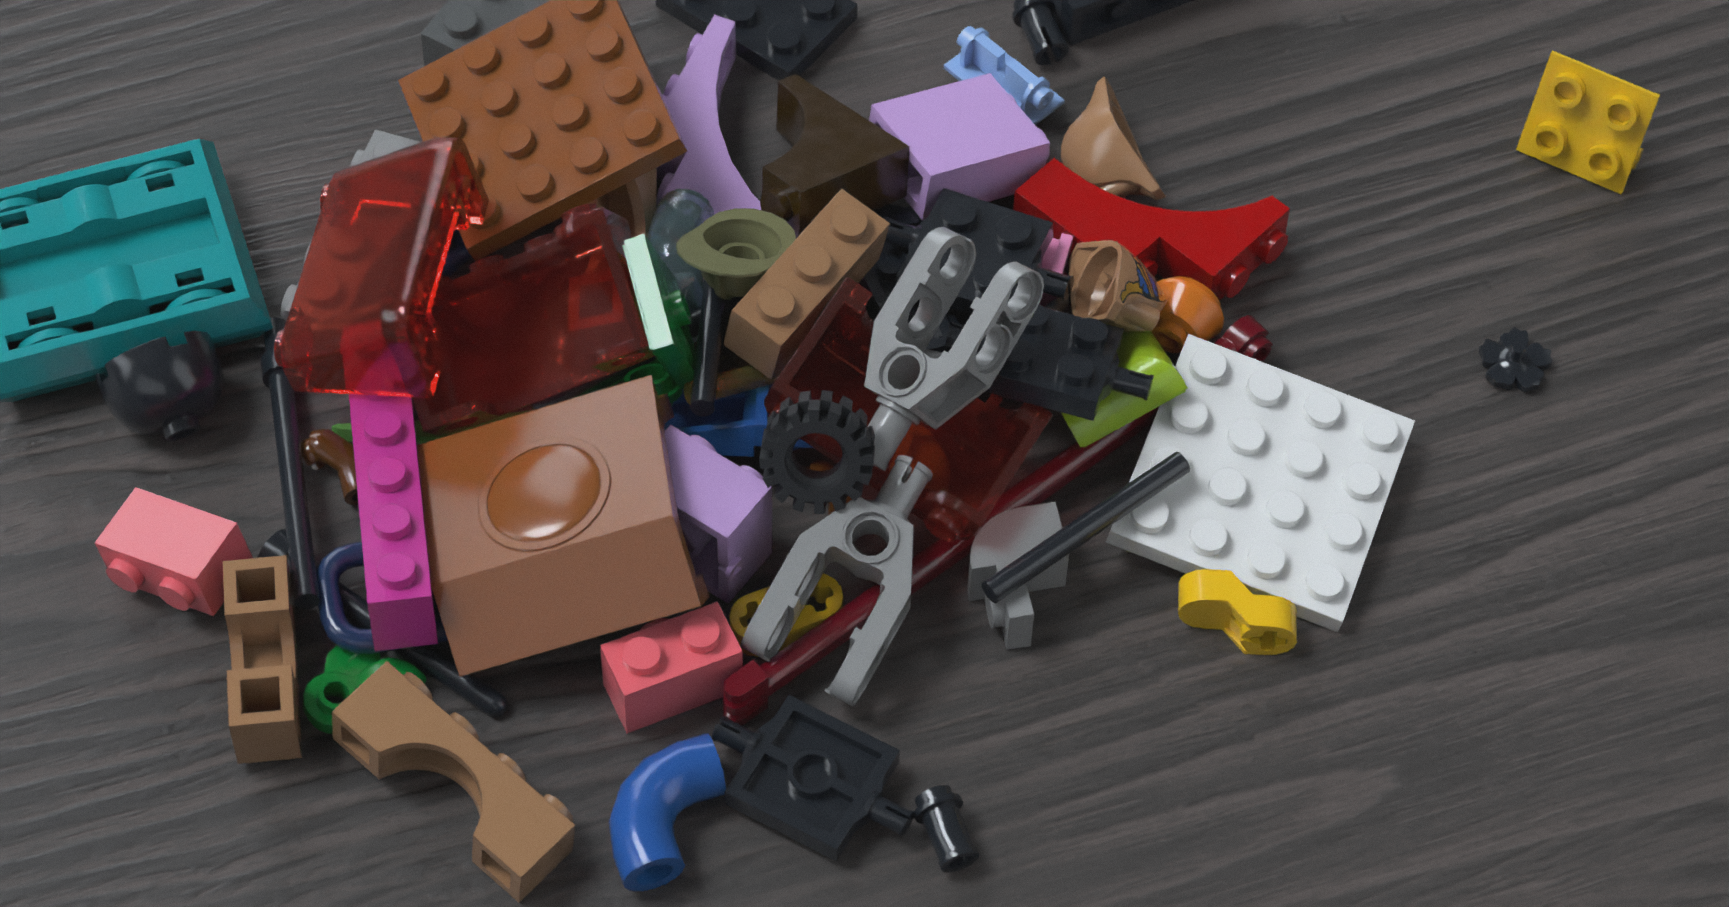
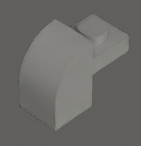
(999, 544)

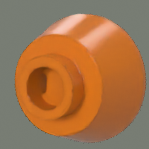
(1188, 310)

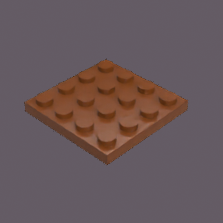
(549, 114)

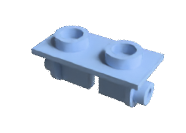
(983, 56)

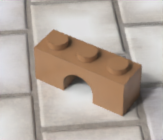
(788, 298)
(263, 660)

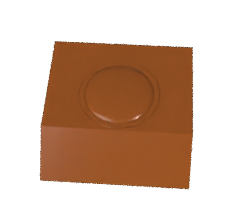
(555, 526)

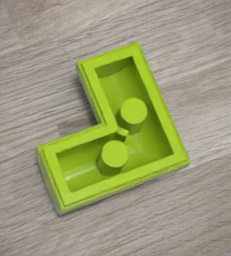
(1141, 354)

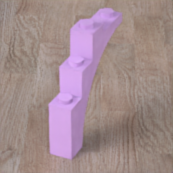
(694, 106)

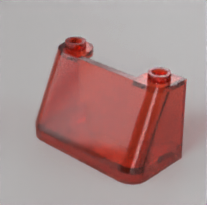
(376, 271)
(968, 454)

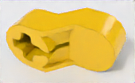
(1224, 603)

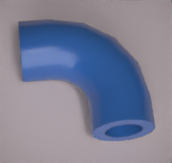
(652, 800)

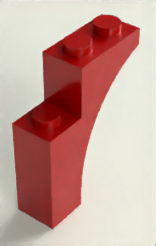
(1206, 246)

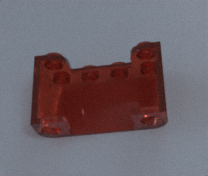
(534, 323)

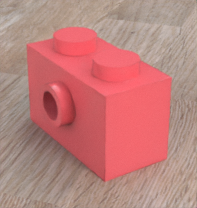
(170, 551)
(670, 666)

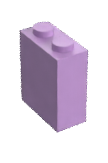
(963, 140)

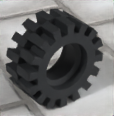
(811, 485)

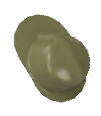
(735, 248)

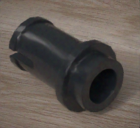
(1040, 29)
(941, 815)

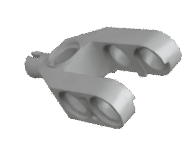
(933, 390)
(834, 541)

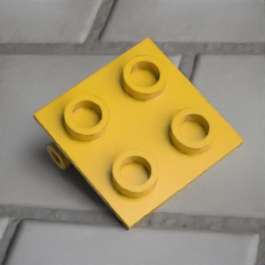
(1587, 122)

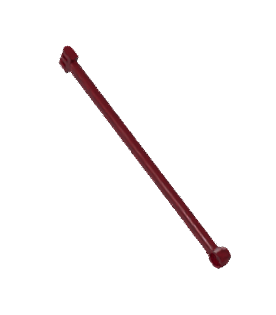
(750, 686)

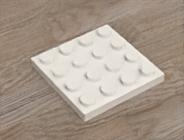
(1276, 484)

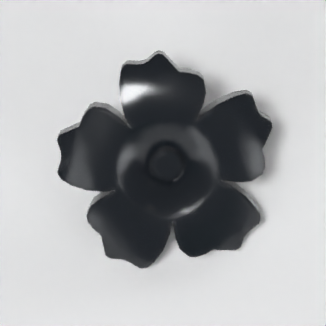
(1514, 362)

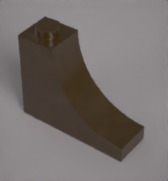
(829, 153)

